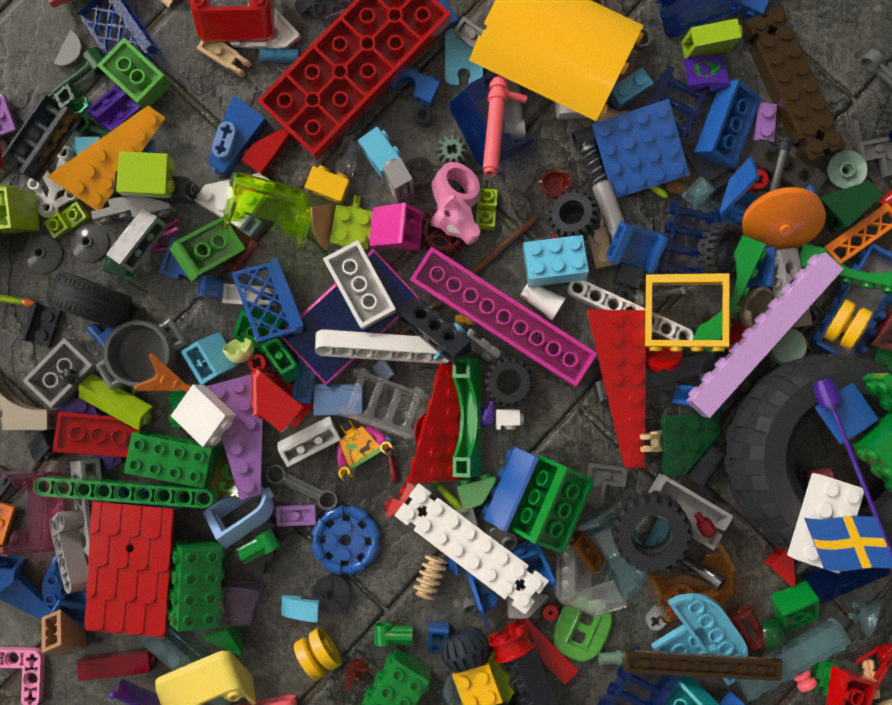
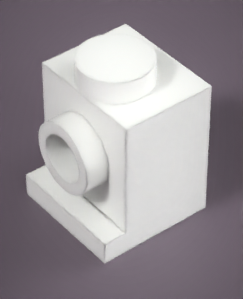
(508, 418)

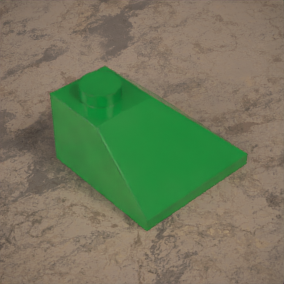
(243, 328)

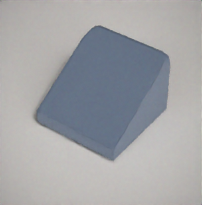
(383, 369)

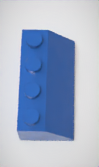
(728, 124)
(510, 488)

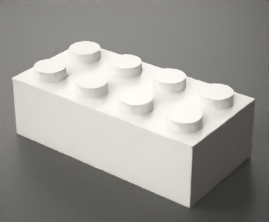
(359, 285)
(823, 500)

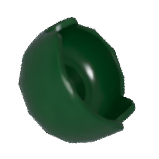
(774, 633)

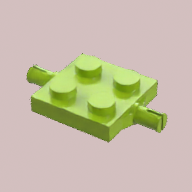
(351, 225)

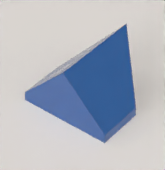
(73, 605)

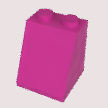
(396, 227)

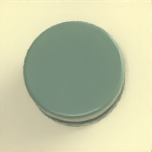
(789, 347)

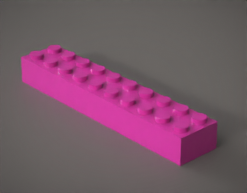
(503, 317)

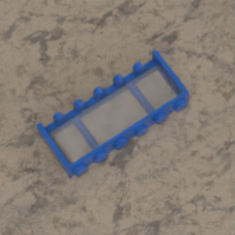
(870, 260)

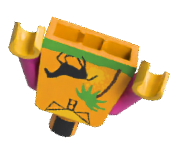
(358, 447)

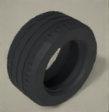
(89, 300)

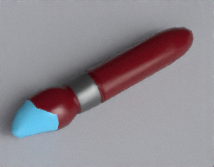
(391, 462)

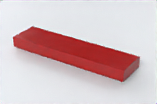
(549, 654)

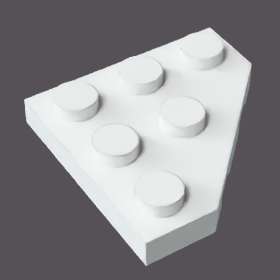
(284, 36)
(213, 199)

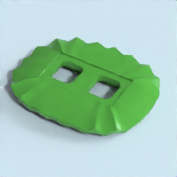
(595, 637)

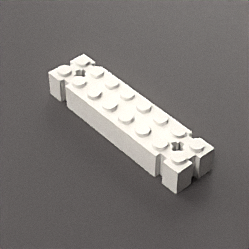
(471, 548)

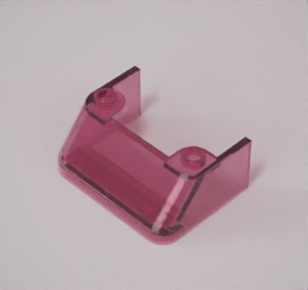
(39, 512)

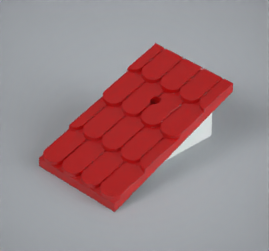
(129, 569)

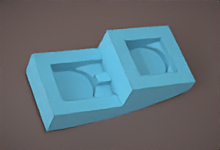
(300, 609)

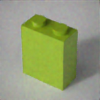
(711, 38)
(145, 174)

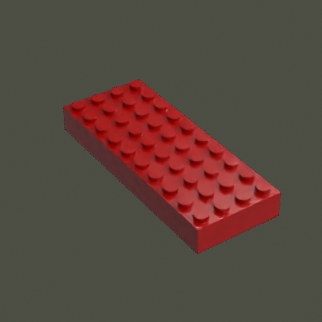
(351, 68)

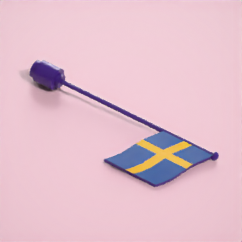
(848, 541)

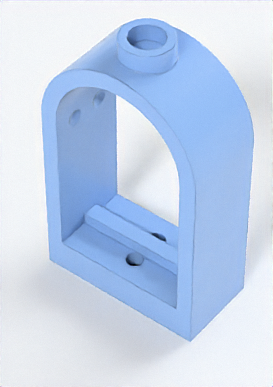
(244, 526)

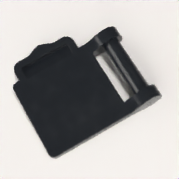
(709, 170)

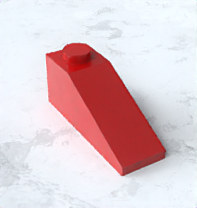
(266, 151)

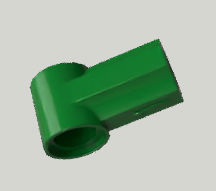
(263, 544)
(388, 634)

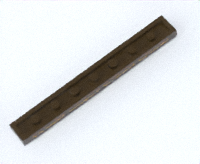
(702, 665)

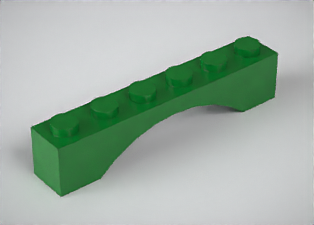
(746, 258)
(849, 276)
(468, 449)

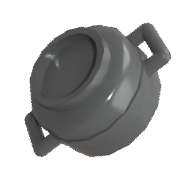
(129, 351)

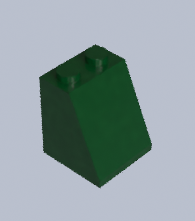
(848, 204)

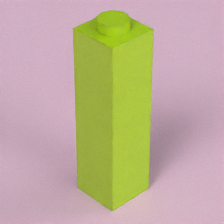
(115, 402)

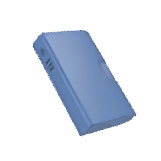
(330, 397)

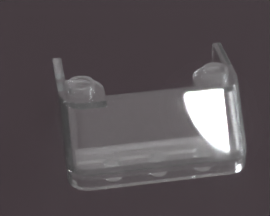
(575, 583)

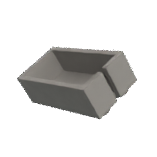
(691, 504)

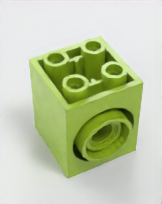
(18, 210)

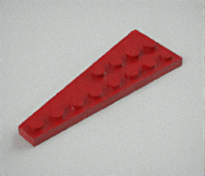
(622, 361)

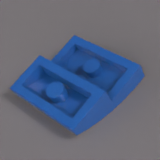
(853, 413)

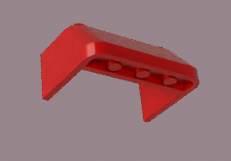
(234, 23)
(274, 400)

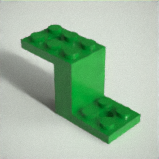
(876, 443)

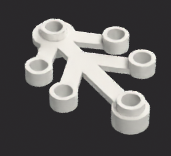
(53, 188)

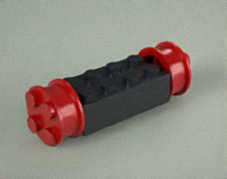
(522, 664)

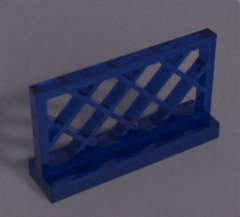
(126, 16)

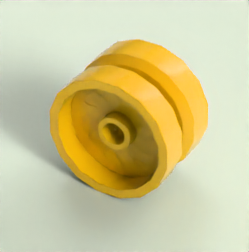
(851, 326)
(317, 654)

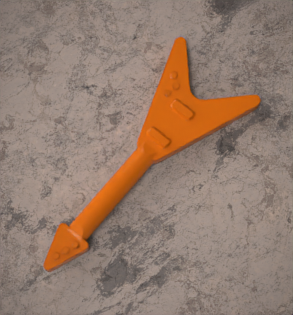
(164, 380)

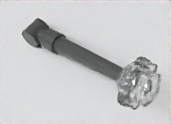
(640, 298)

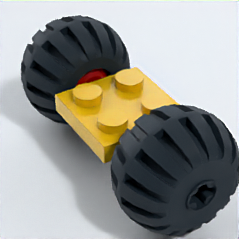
(465, 656)

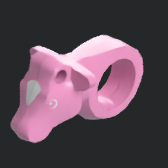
(454, 208)

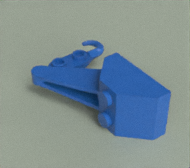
(22, 594)

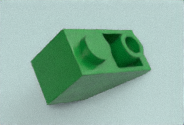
(475, 492)

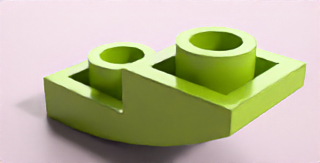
(486, 209)
(66, 221)

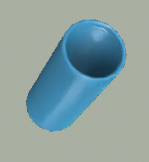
(279, 54)

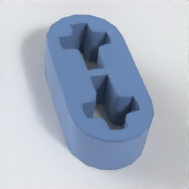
(220, 139)

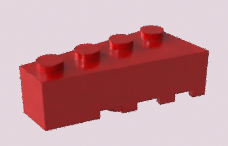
(850, 688)

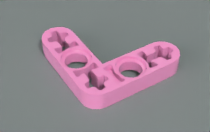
(25, 663)

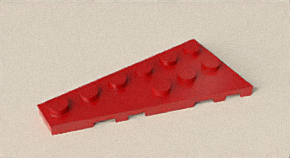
(438, 432)

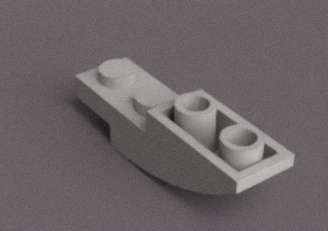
(126, 206)

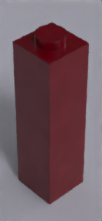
(116, 664)

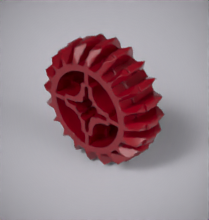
(436, 236)

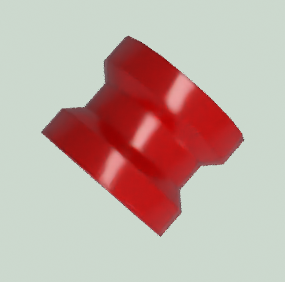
(763, 181)

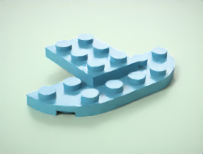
(703, 631)

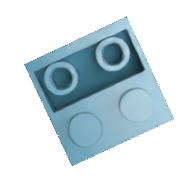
(207, 358)

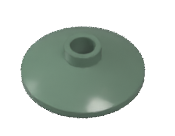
(855, 166)

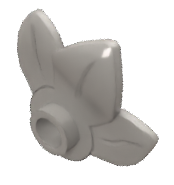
(506, 539)

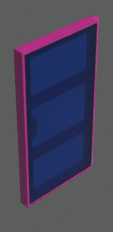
(333, 313)

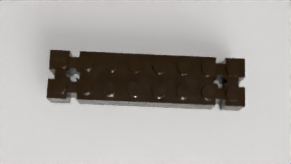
(792, 85)

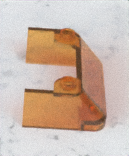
(664, 589)

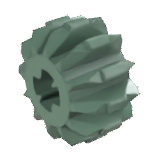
(451, 144)

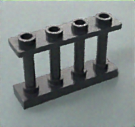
(50, 144)

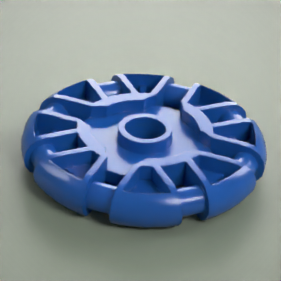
(337, 548)

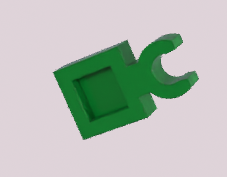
(822, 673)

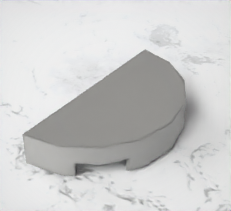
(70, 51)

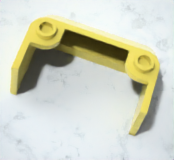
(205, 681)

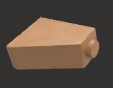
(62, 634)

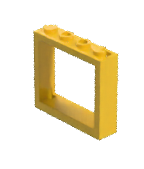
(687, 279)

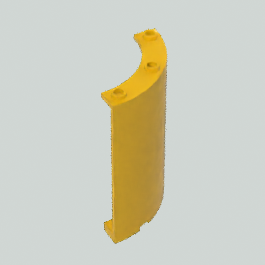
(558, 49)

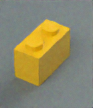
(328, 185)

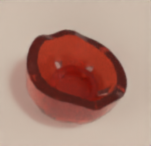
(555, 185)

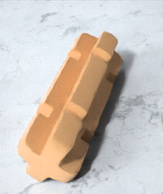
(869, 665)

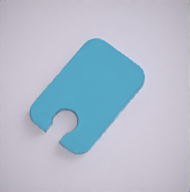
(457, 58)

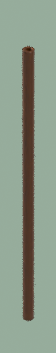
(485, 261)

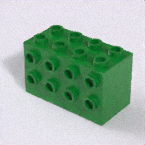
(196, 585)
(399, 682)

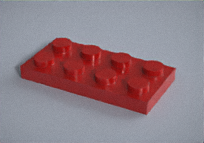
(92, 435)

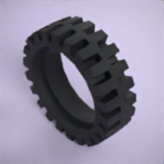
(710, 245)

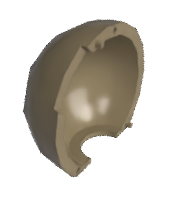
(753, 305)

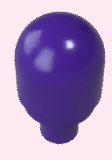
(488, 414)

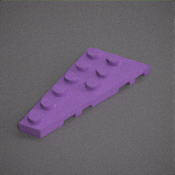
(244, 437)

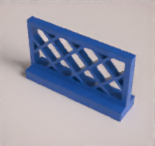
(284, 296)

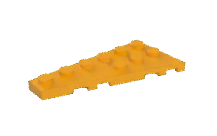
(93, 171)

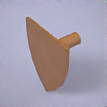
(322, 223)

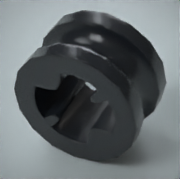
(69, 376)

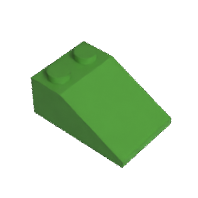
(134, 74)
(206, 249)

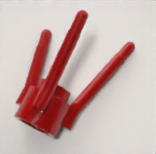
(884, 656)

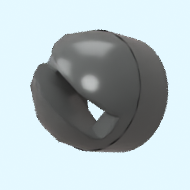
(470, 605)

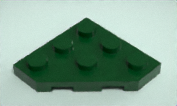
(685, 440)

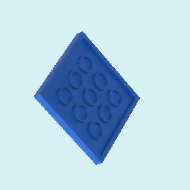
(641, 148)

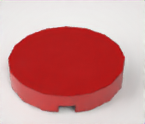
(663, 359)

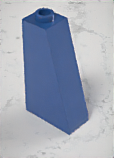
(249, 127)

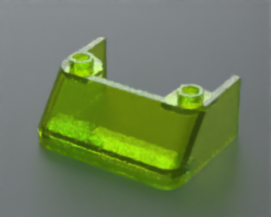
(268, 201)

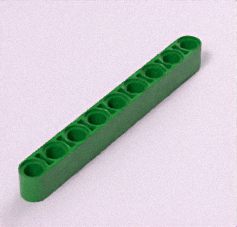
(117, 494)

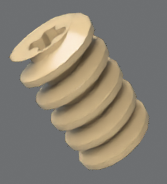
(430, 577)

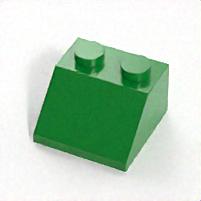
(795, 606)

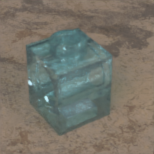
(698, 192)

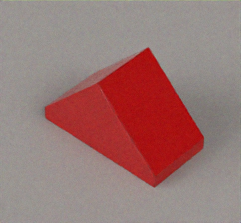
(782, 565)

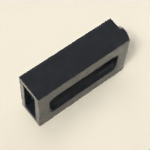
(184, 191)

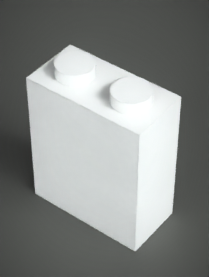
(203, 415)

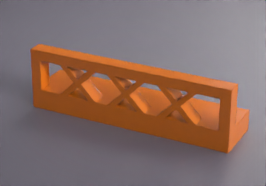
(856, 231)

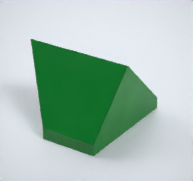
(226, 637)

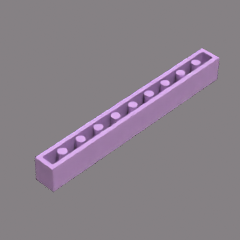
(764, 334)

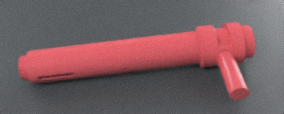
(497, 100)

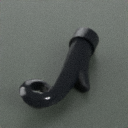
(700, 572)

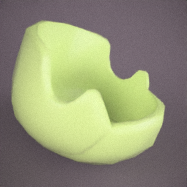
(238, 351)

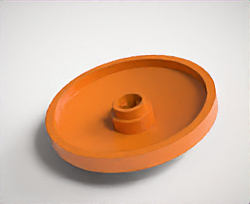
(784, 218)

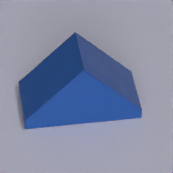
(210, 288)
(437, 632)

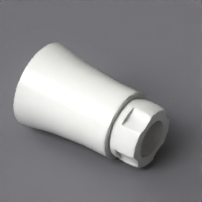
(543, 300)

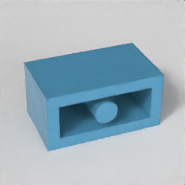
(630, 89)

